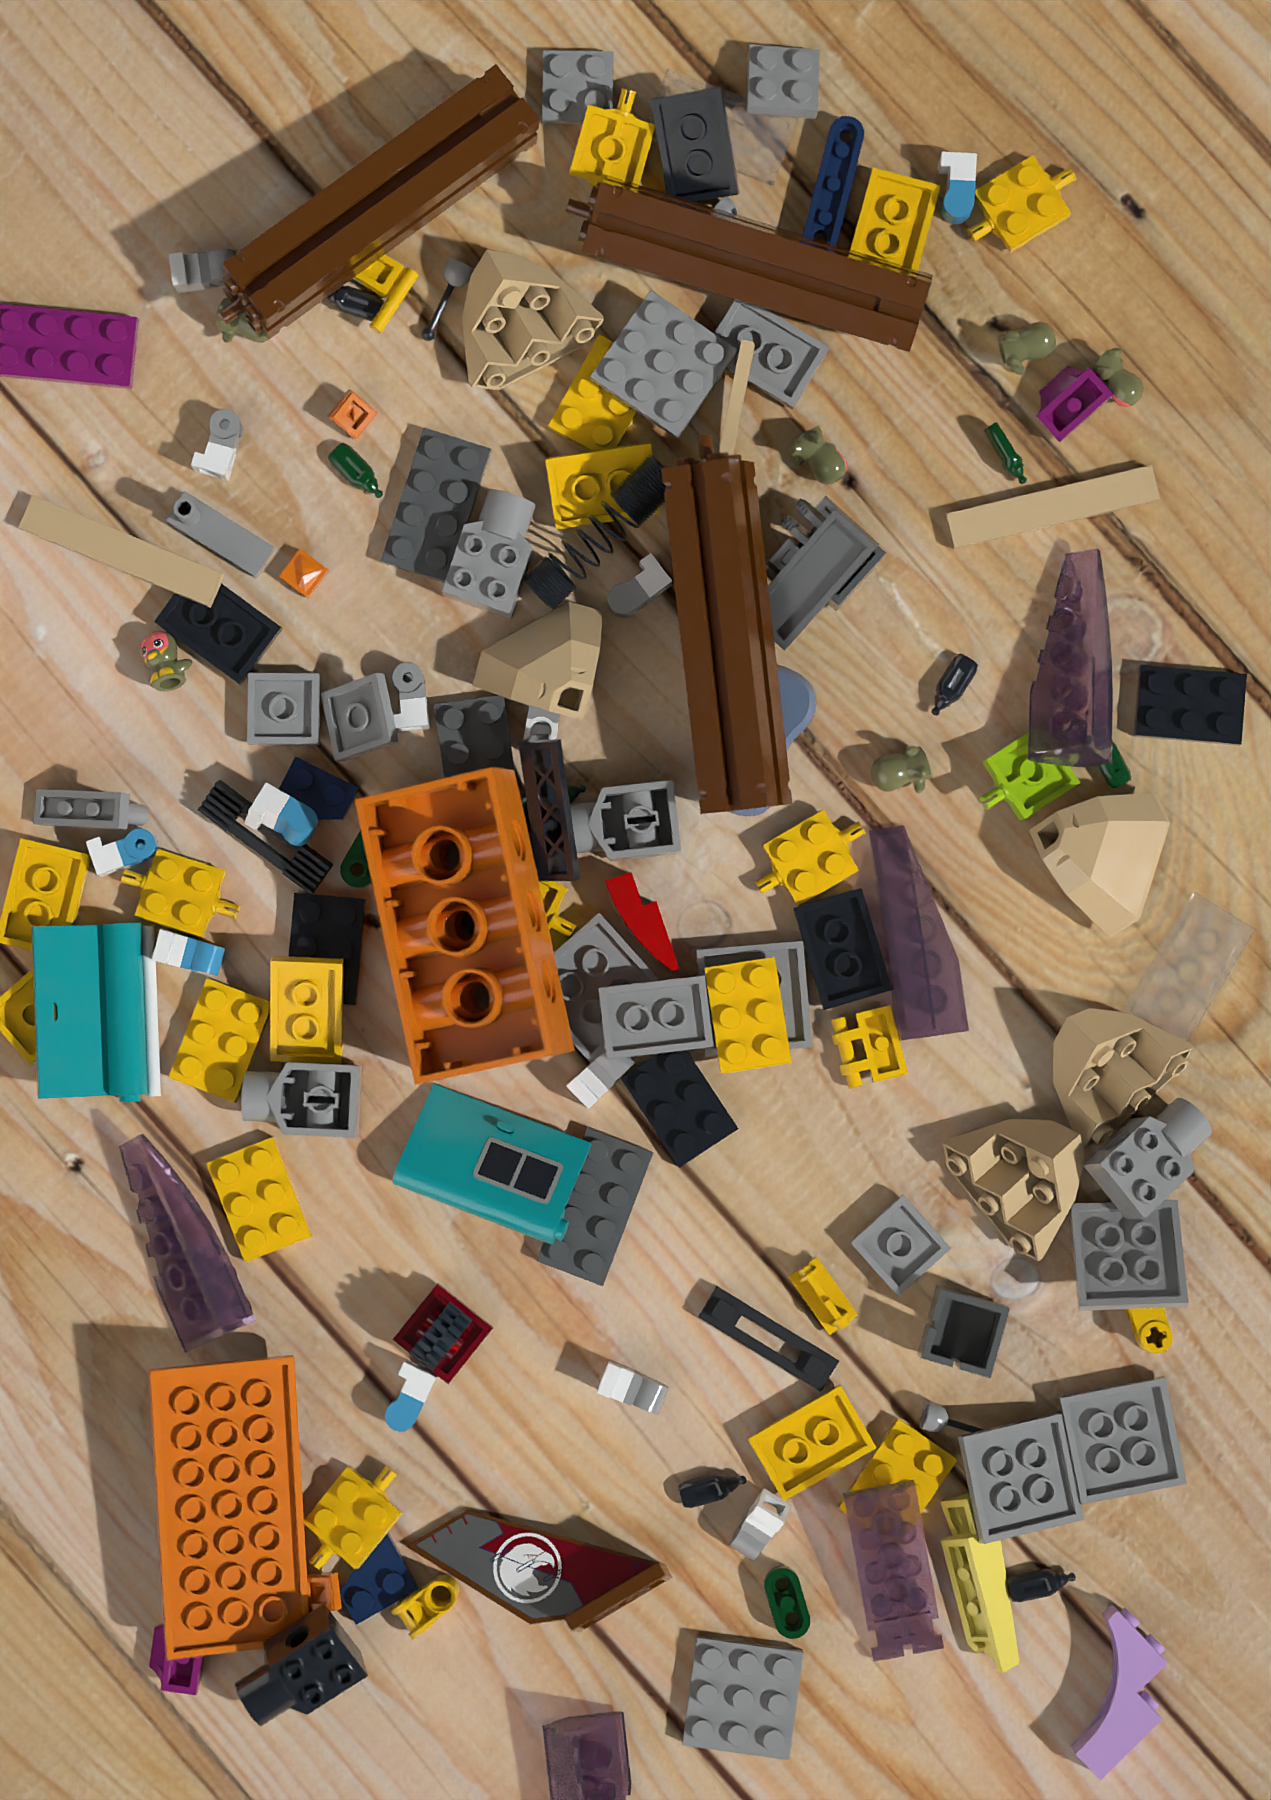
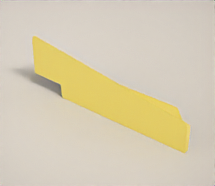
(979, 1585)

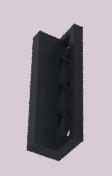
(549, 808)

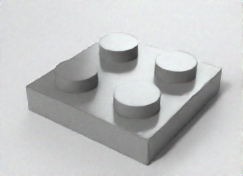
(782, 81)
(573, 82)
(283, 709)
(359, 717)
(900, 1245)

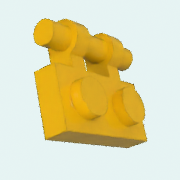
(880, 1045)

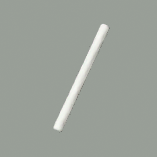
(151, 1012)

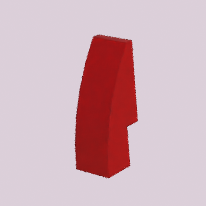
(642, 920)

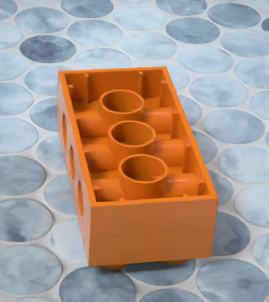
(422, 914)

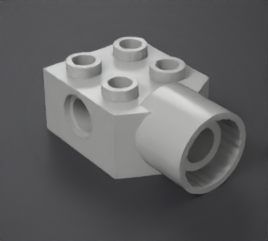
(492, 555)
(629, 822)
(305, 1098)
(1149, 1158)

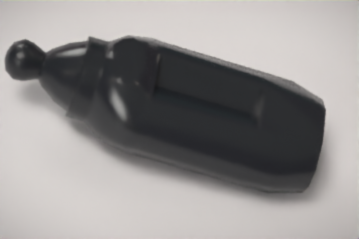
(356, 302)
(954, 682)
(708, 1489)
(1037, 1584)

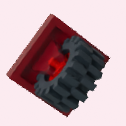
(443, 1333)

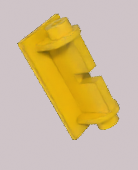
(823, 1296)

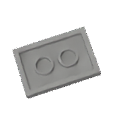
(782, 353)
(655, 1017)

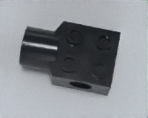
(302, 1668)

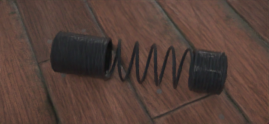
(637, 496)

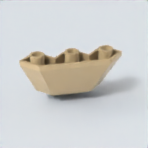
(520, 320)
(546, 661)
(1105, 854)
(1111, 1068)
(1020, 1177)

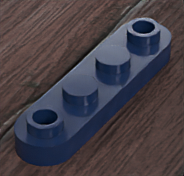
(834, 179)

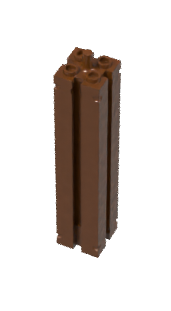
(378, 204)
(753, 262)
(726, 631)

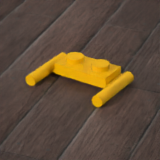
(388, 280)

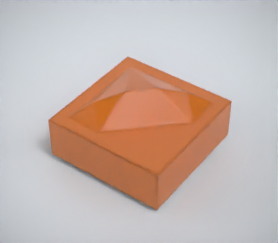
(352, 414)
(303, 573)
(323, 1589)

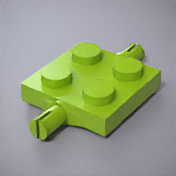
(1024, 783)

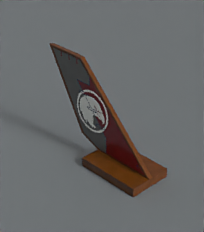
(537, 1571)

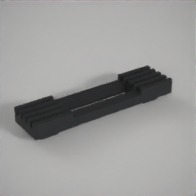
(223, 808)
(813, 1364)

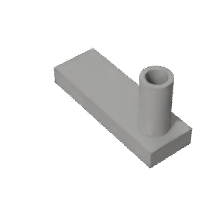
(220, 534)
(87, 809)

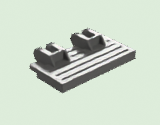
(812, 574)

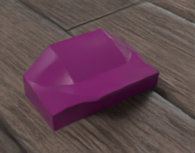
(1071, 400)
(177, 1674)

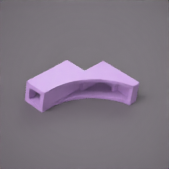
(1125, 1713)

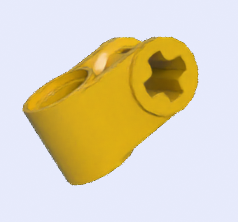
(1143, 1320)
(422, 1608)

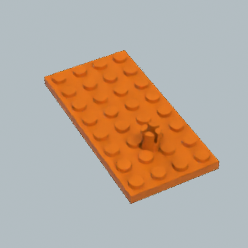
(228, 1503)

